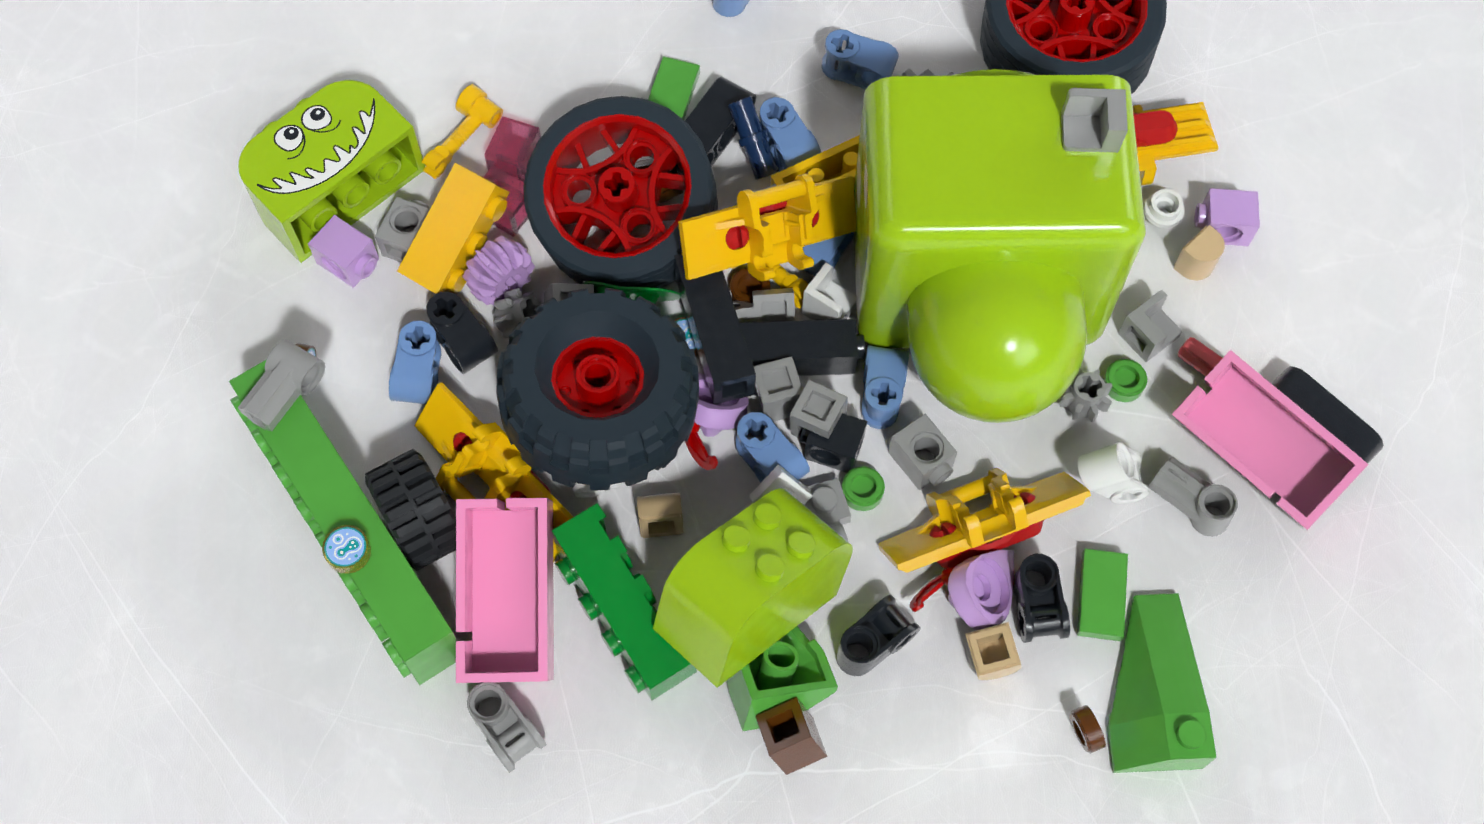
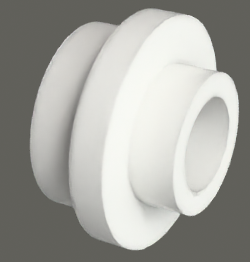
(1168, 200)

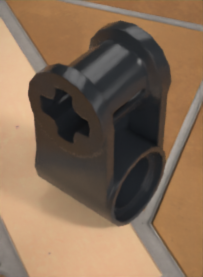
(461, 335)
(1040, 608)
(881, 632)

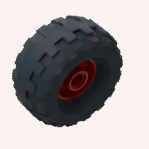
(597, 389)

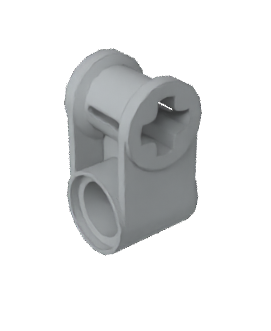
(509, 730)

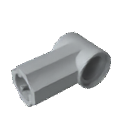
(286, 376)
(1192, 493)

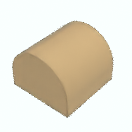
(1200, 254)
(660, 515)
(994, 652)

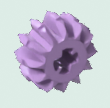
(498, 269)

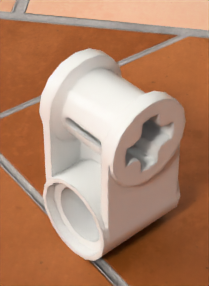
(1113, 473)

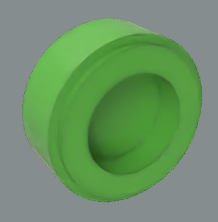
(1127, 380)
(863, 488)

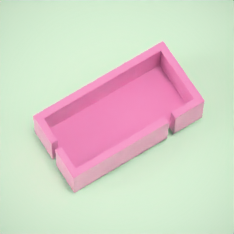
(1269, 440)
(505, 590)

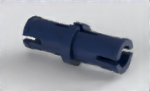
(753, 138)

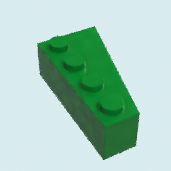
(619, 602)

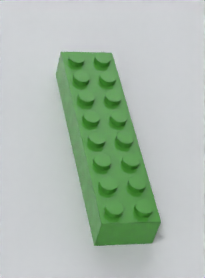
(330, 498)

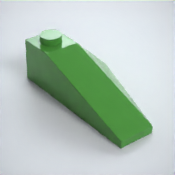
(781, 673)
(1159, 698)

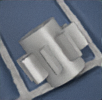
(513, 310)
(1080, 403)

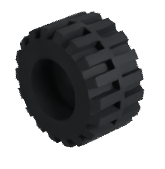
(414, 508)

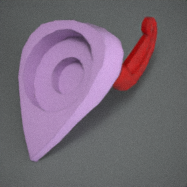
(712, 420)
(977, 588)

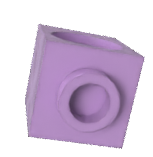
(1231, 214)
(344, 251)

